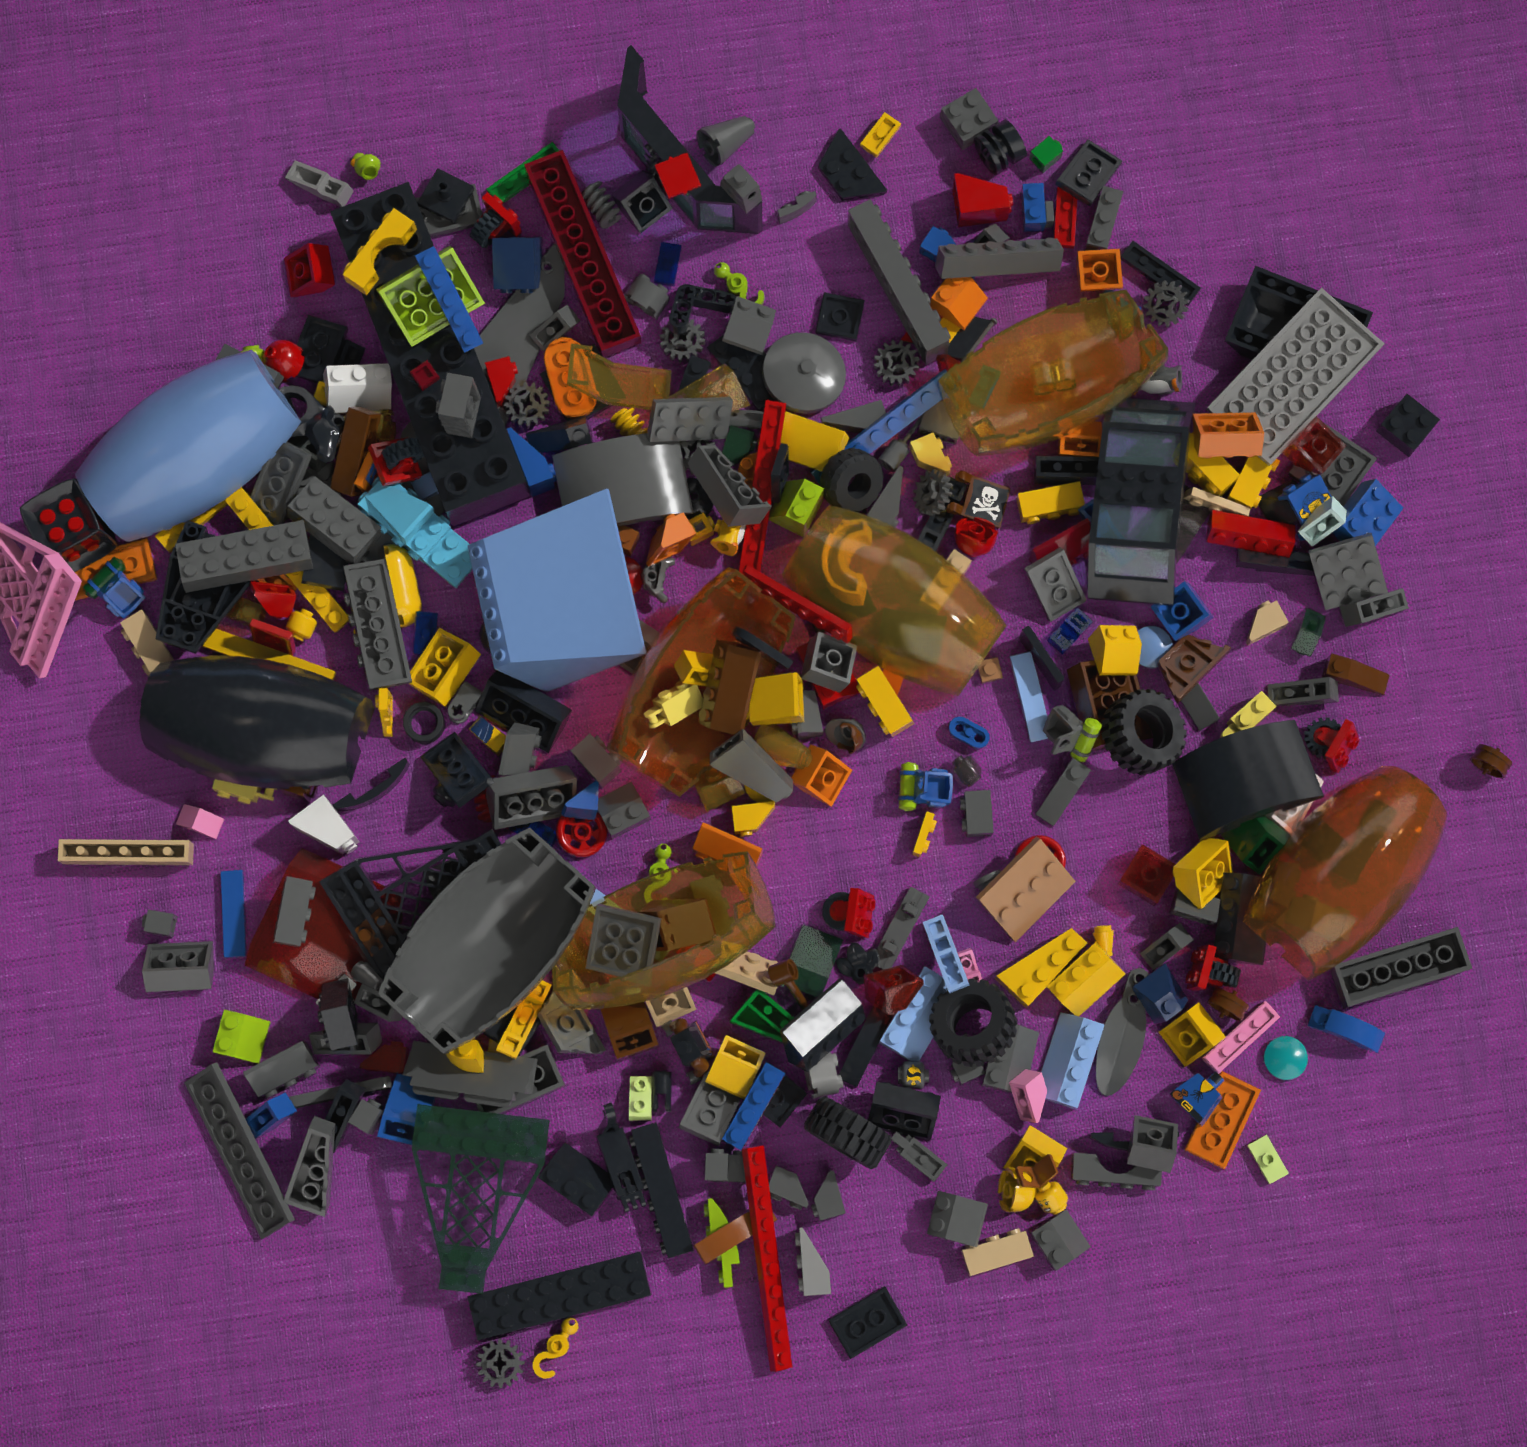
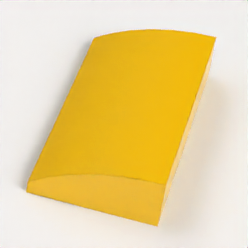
(811, 441)

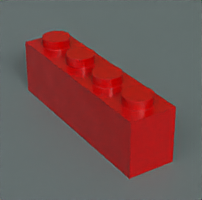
(1250, 533)

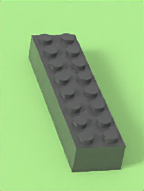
(898, 281)

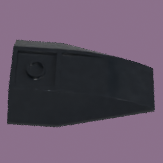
(192, 617)

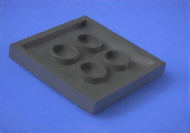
(1344, 472)
(1348, 571)
(622, 941)

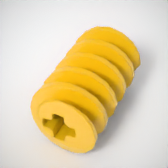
(628, 423)

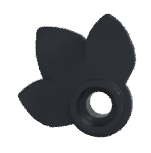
(856, 960)

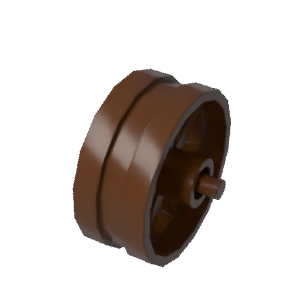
(1491, 761)
(1228, 1004)

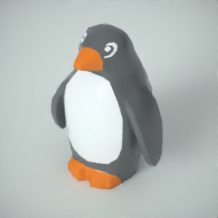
(1164, 381)

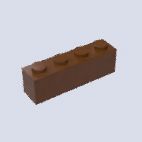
(357, 436)

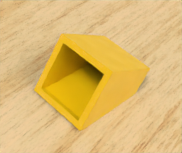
(777, 700)

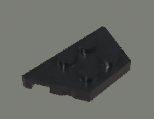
(848, 170)

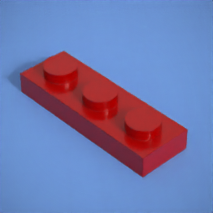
(1065, 218)

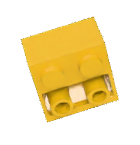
(735, 1067)

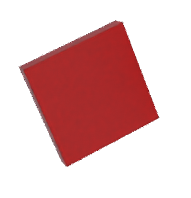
(272, 637)

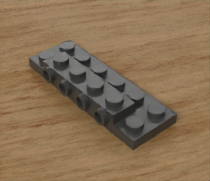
(376, 624)

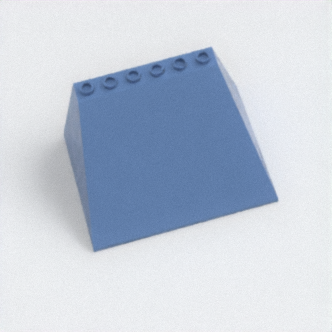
(558, 595)

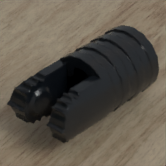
(661, 1086)

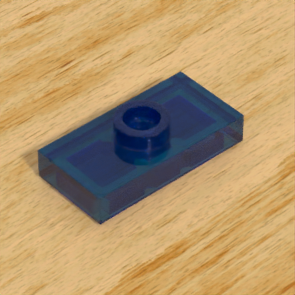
(667, 264)

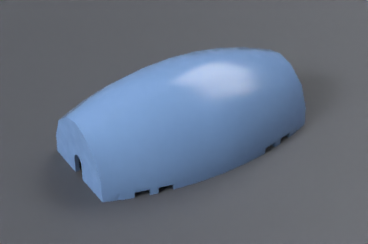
(187, 446)

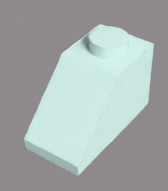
(1323, 521)

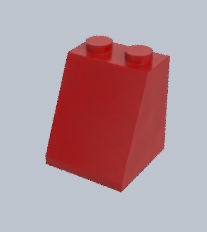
(979, 201)

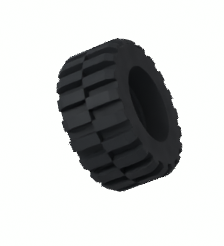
(1163, 721)
(984, 1045)
(847, 1132)

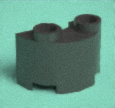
(647, 296)

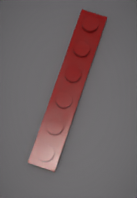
(801, 606)

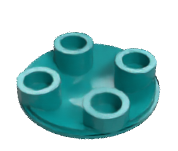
(1285, 1057)

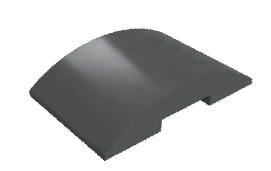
(641, 475)

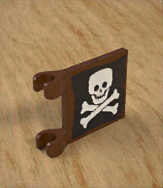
(982, 499)

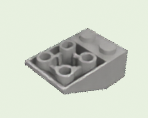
(815, 1274)

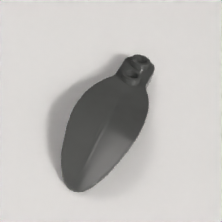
(1121, 1039)

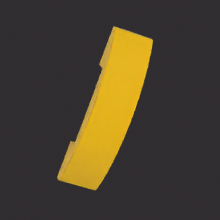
(523, 1021)

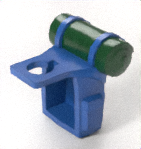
(115, 589)

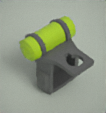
(1070, 733)

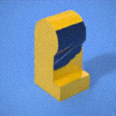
(488, 735)

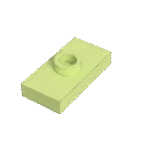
(1267, 1159)

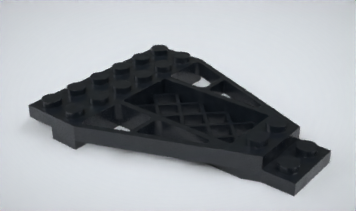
(358, 898)

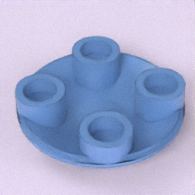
(1154, 645)

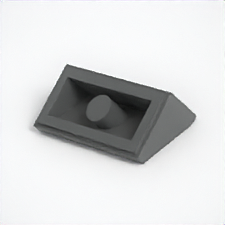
(1200, 708)

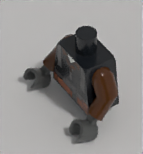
(690, 1046)

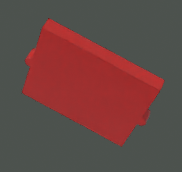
(677, 175)

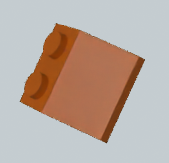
(1099, 270)
(958, 300)
(670, 538)
(823, 776)

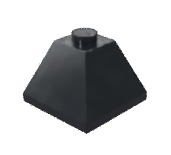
(1278, 510)

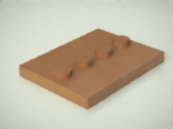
(1025, 889)

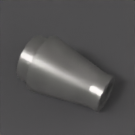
(366, 975)

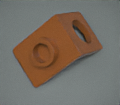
(1039, 1173)

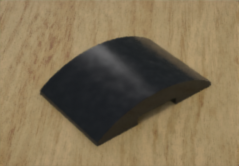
(1246, 777)

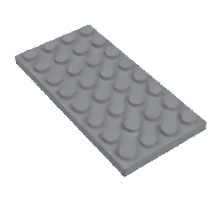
(1300, 371)

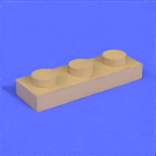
(1213, 502)

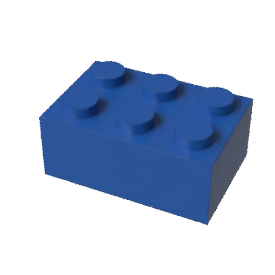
(1369, 511)

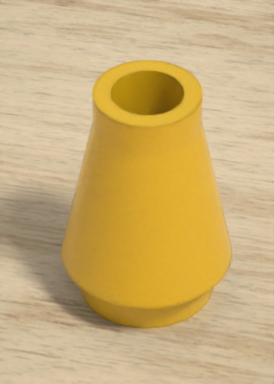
(1104, 937)

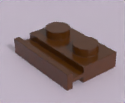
(367, 934)

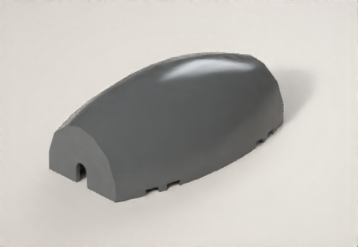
(487, 941)

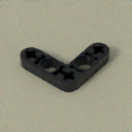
(695, 299)

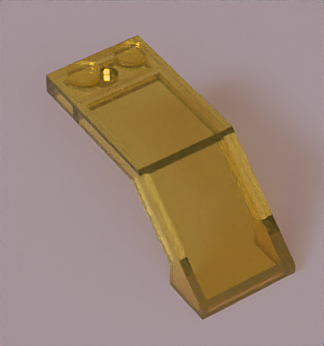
(616, 382)

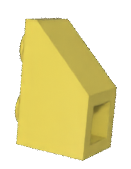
(929, 455)

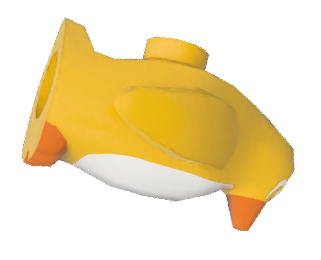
(728, 537)

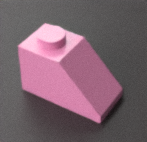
(1029, 1094)

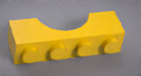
(394, 230)

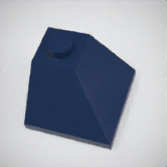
(1160, 994)

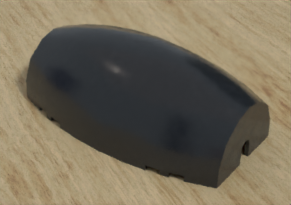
(254, 721)

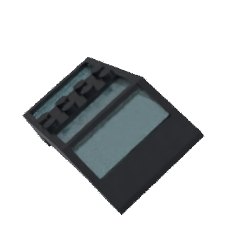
(654, 143)
(1139, 501)

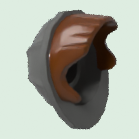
(846, 734)

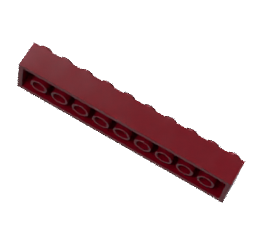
(582, 254)

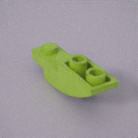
(717, 1221)

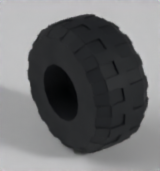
(839, 472)

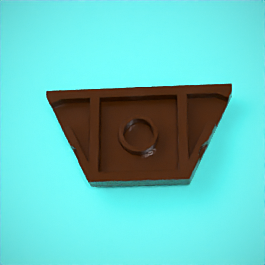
(1189, 663)

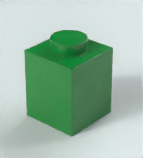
(1046, 154)

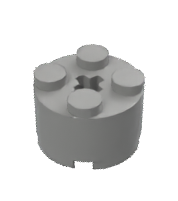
(824, 1078)

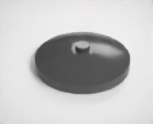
(804, 372)

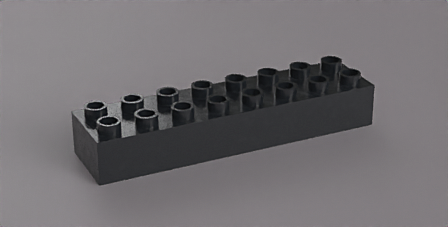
(468, 472)

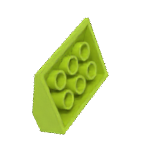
(414, 303)

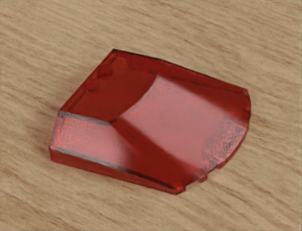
(328, 946)

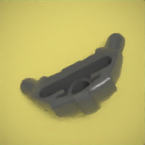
(654, 577)

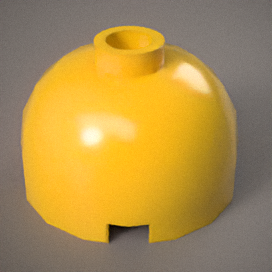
(1013, 1194)

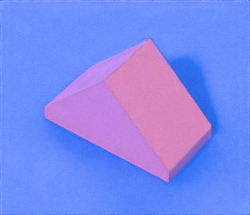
(200, 821)

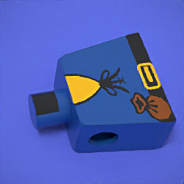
(1199, 1096)

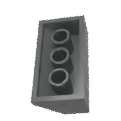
(530, 796)

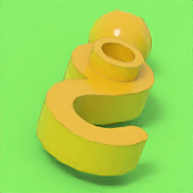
(556, 1346)

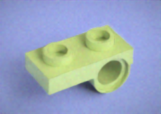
(640, 1098)

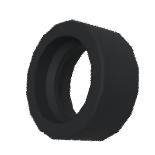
(423, 706)

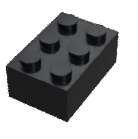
(338, 1014)

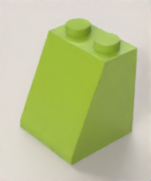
(797, 506)

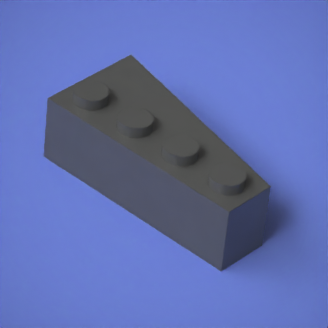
(726, 488)
(312, 1175)

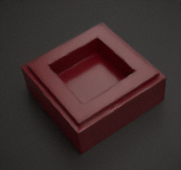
(424, 375)

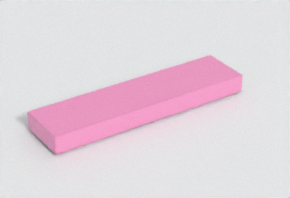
(1241, 1037)

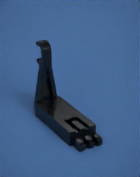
(619, 1160)

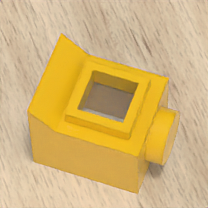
(703, 527)

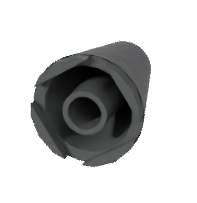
(724, 138)

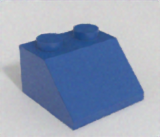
(1185, 615)

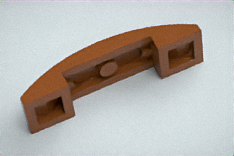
(725, 1238)

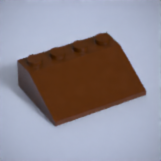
(1097, 692)

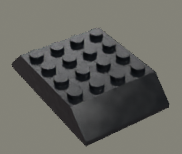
(1268, 306)

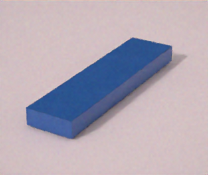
(233, 914)

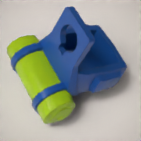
(924, 787)

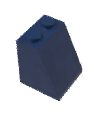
(517, 263)

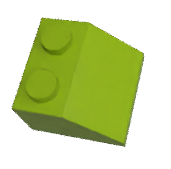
(241, 1036)

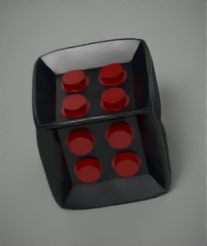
(68, 524)

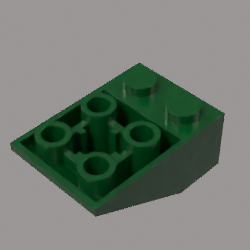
(1256, 842)

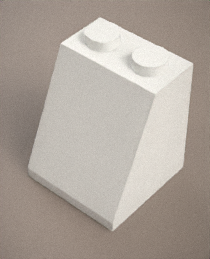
(326, 826)

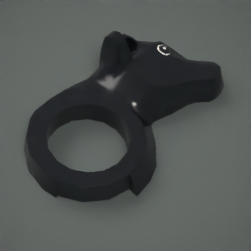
(319, 424)

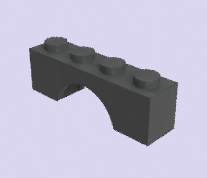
(1087, 1169)

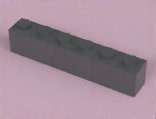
(999, 258)

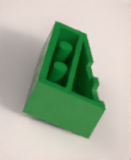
(762, 1016)

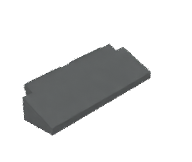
(497, 1086)

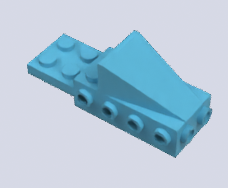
(418, 530)

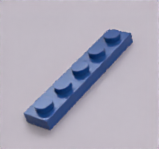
(449, 299)

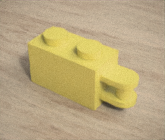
(674, 704)
(1250, 714)
(244, 793)

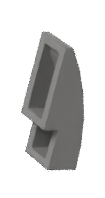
(319, 183)

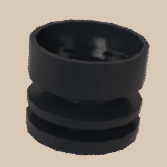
(1000, 147)

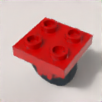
(850, 912)

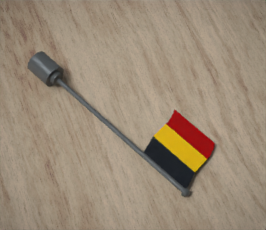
(961, 344)

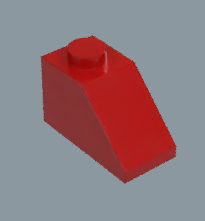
(501, 377)
(275, 598)

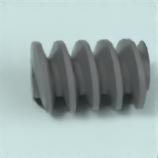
(600, 206)

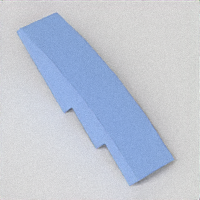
(1029, 694)
(946, 953)

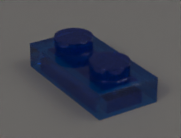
(424, 630)

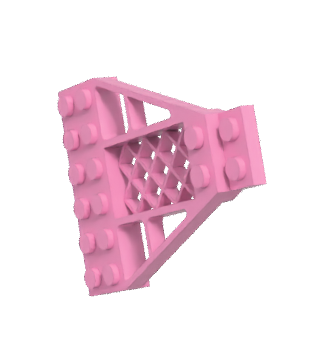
(35, 598)

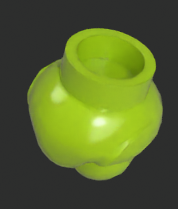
(366, 165)

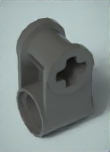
(466, 700)

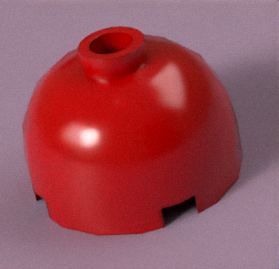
(284, 358)
(975, 536)

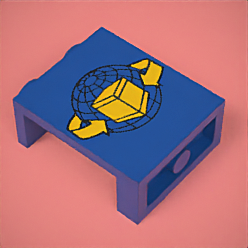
(1305, 496)

